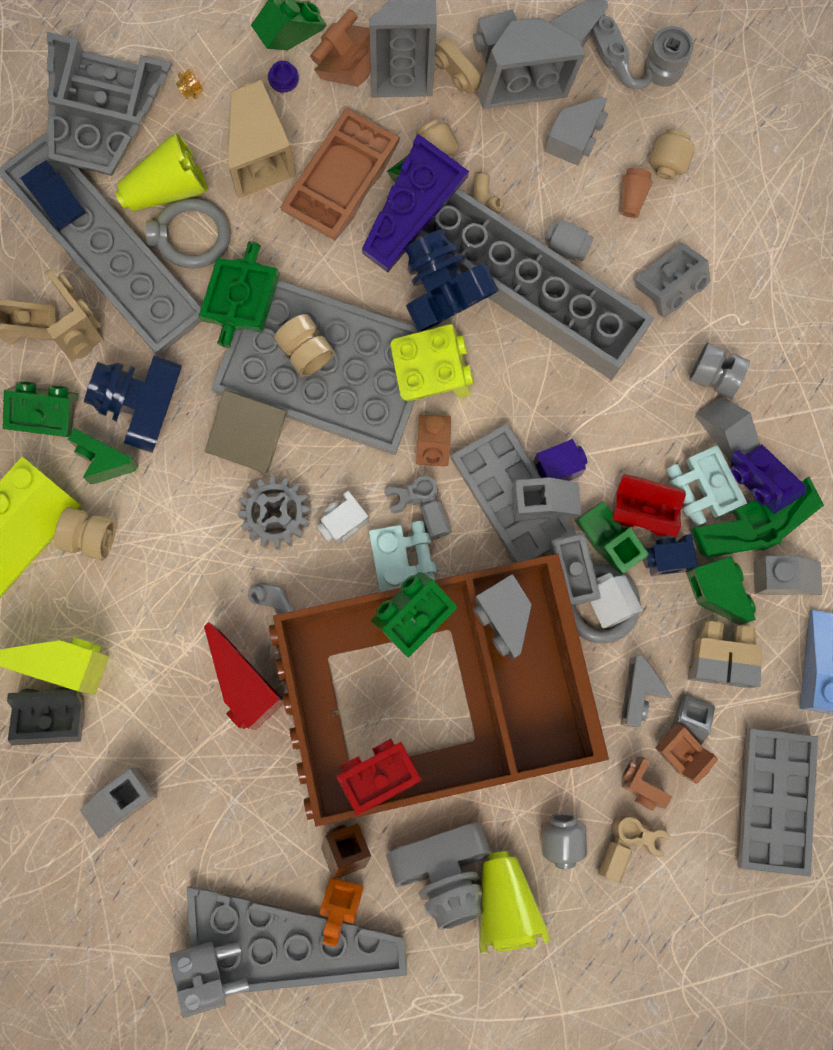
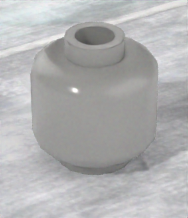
(564, 840)

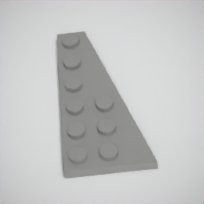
(287, 946)

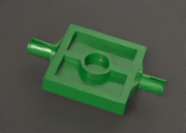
(239, 294)

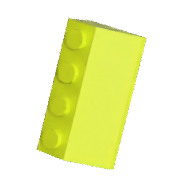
(27, 518)

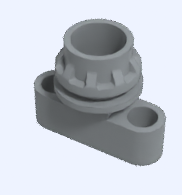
(451, 894)

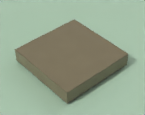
(246, 431)

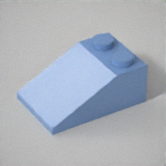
(818, 664)

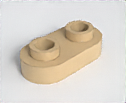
(457, 65)

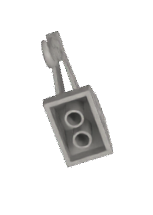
(542, 58)

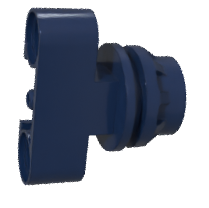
(448, 290)
(147, 401)

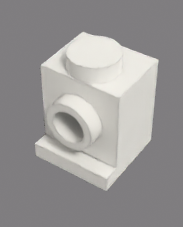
(342, 520)

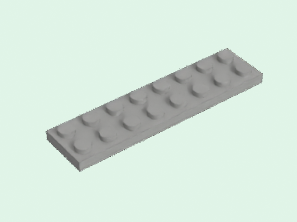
(111, 254)

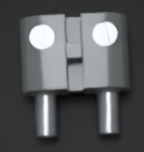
(199, 979)

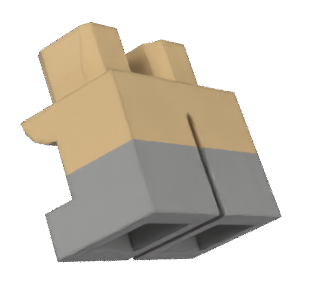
(727, 661)

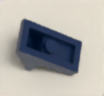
(53, 195)

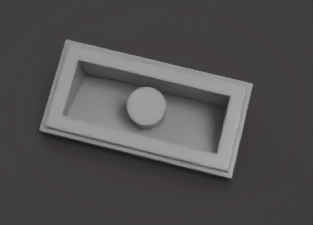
(576, 568)

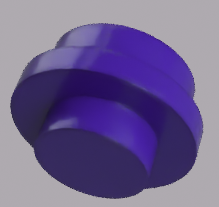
(283, 77)

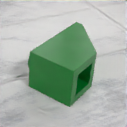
(287, 23)
(720, 590)

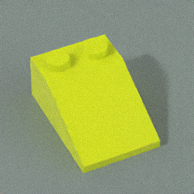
(66, 664)

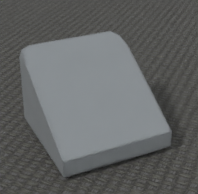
(695, 717)

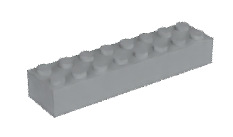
(544, 286)

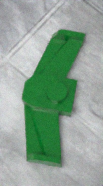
(756, 526)

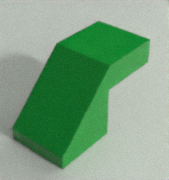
(610, 540)

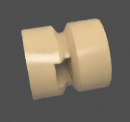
(300, 340)
(79, 532)

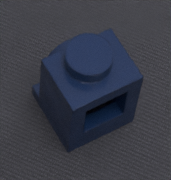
(671, 556)

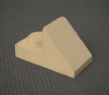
(25, 320)

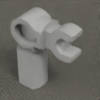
(423, 491)

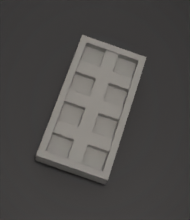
(489, 472)
(778, 802)

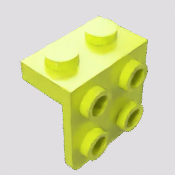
(431, 364)

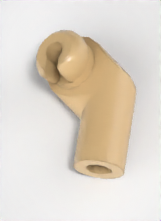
(481, 194)

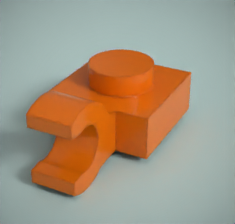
(339, 905)

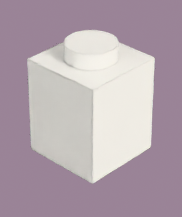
(616, 600)

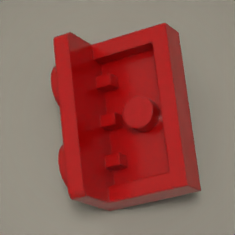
(648, 505)
(377, 777)

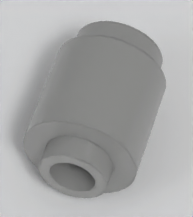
(569, 240)

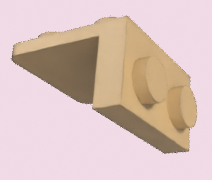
(78, 330)

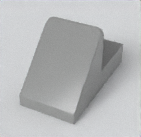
(640, 682)

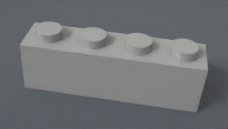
(403, 49)

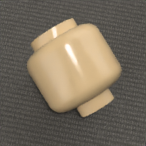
(440, 136)
(672, 154)

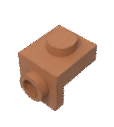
(433, 440)
(686, 754)
(646, 793)

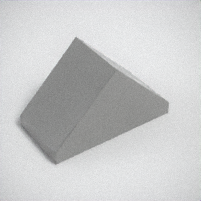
(729, 427)

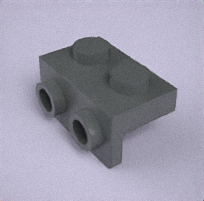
(45, 716)

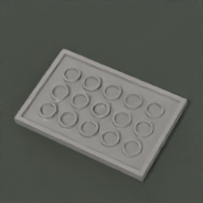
(350, 395)

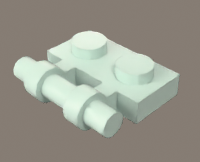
(715, 482)
(391, 556)

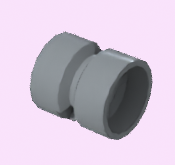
(669, 55)
(719, 370)

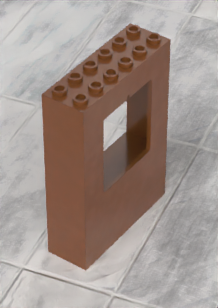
(524, 711)

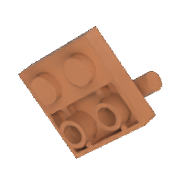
(344, 52)

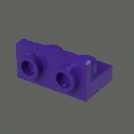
(766, 478)

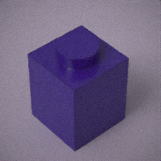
(561, 461)

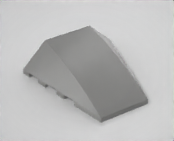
(96, 103)

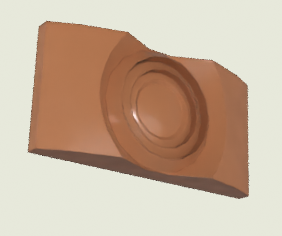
(340, 174)

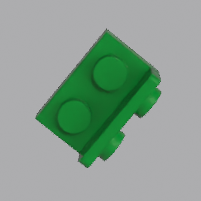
(38, 409)
(413, 613)

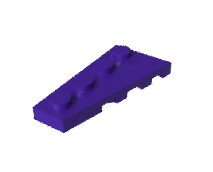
(418, 195)

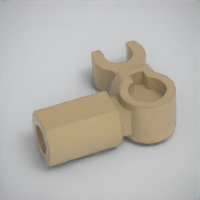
(627, 832)

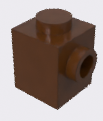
(345, 850)

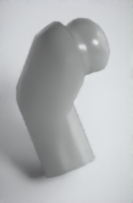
(270, 596)

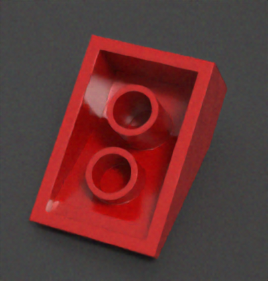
(242, 686)

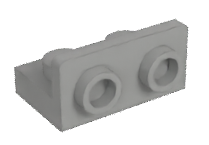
(674, 278)

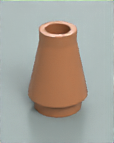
(634, 191)

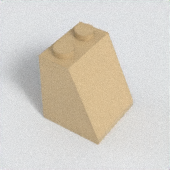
(257, 143)

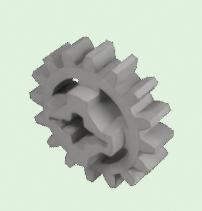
(264, 522)

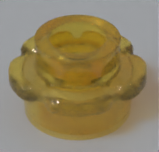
(189, 85)

